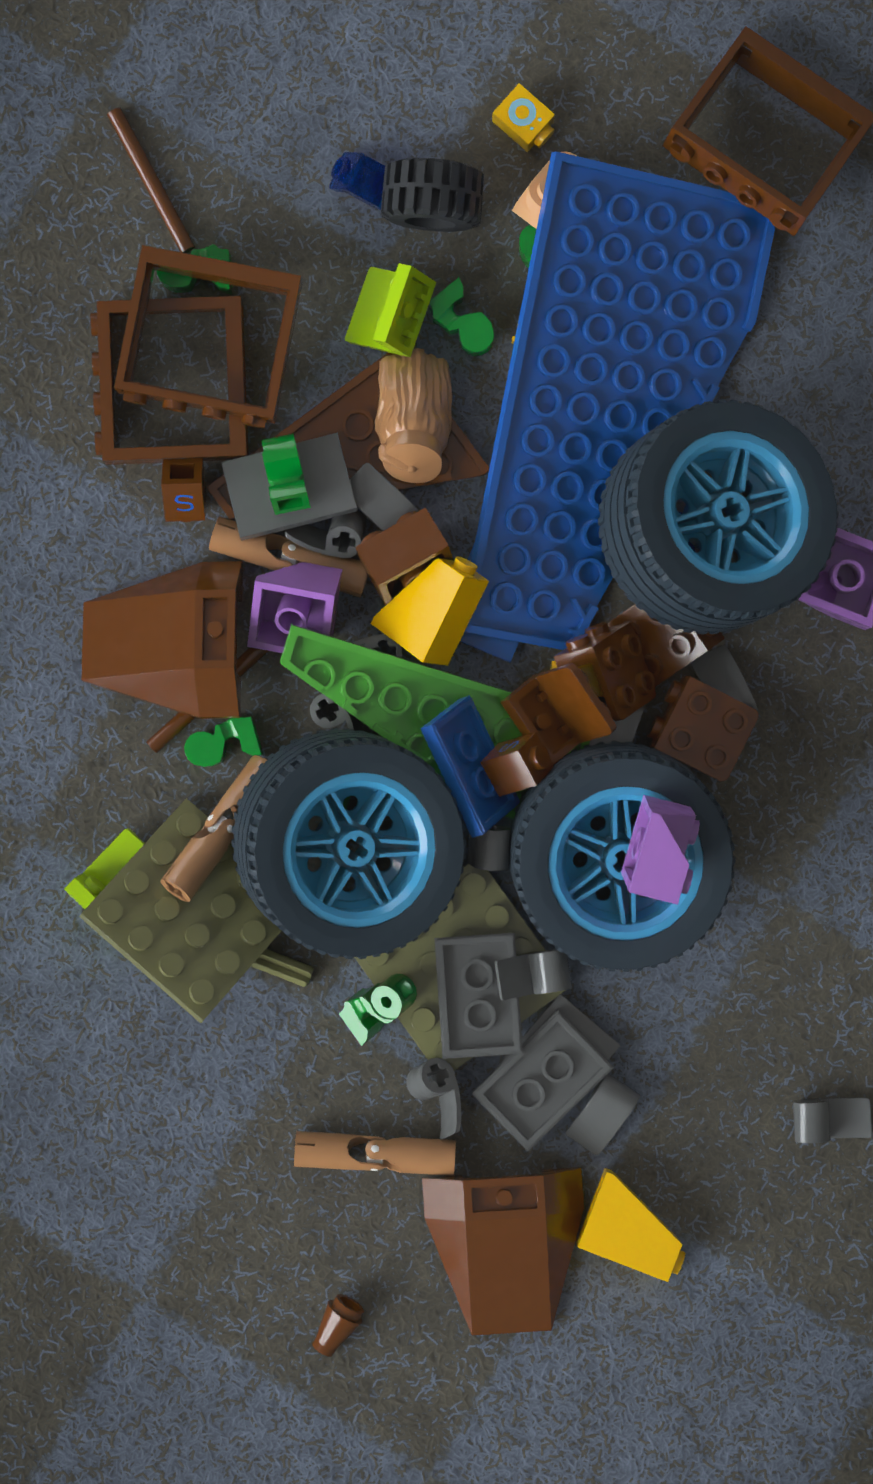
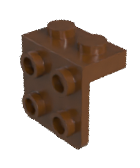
(664, 647)
(617, 665)
(559, 709)
(702, 727)

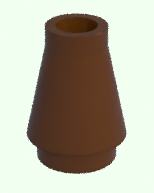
(338, 1323)

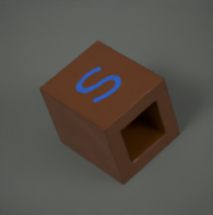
(183, 489)
(517, 764)

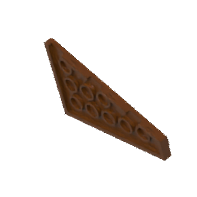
(352, 414)

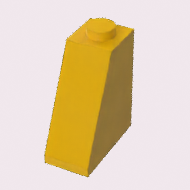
(433, 610)
(628, 1231)

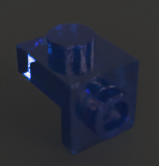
(359, 177)

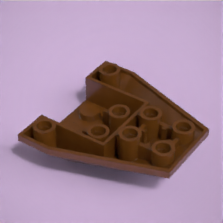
(170, 640)
(506, 1244)

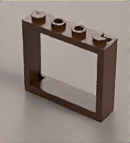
(797, 85)
(216, 271)
(103, 367)

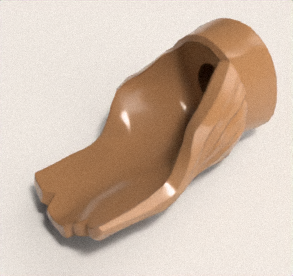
(413, 415)

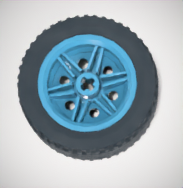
(743, 452)
(313, 780)
(561, 898)

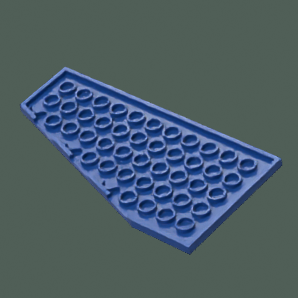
(621, 324)

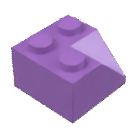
(846, 583)
(296, 596)
(657, 849)

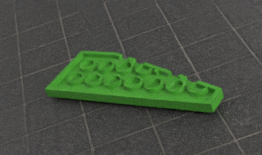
(392, 692)

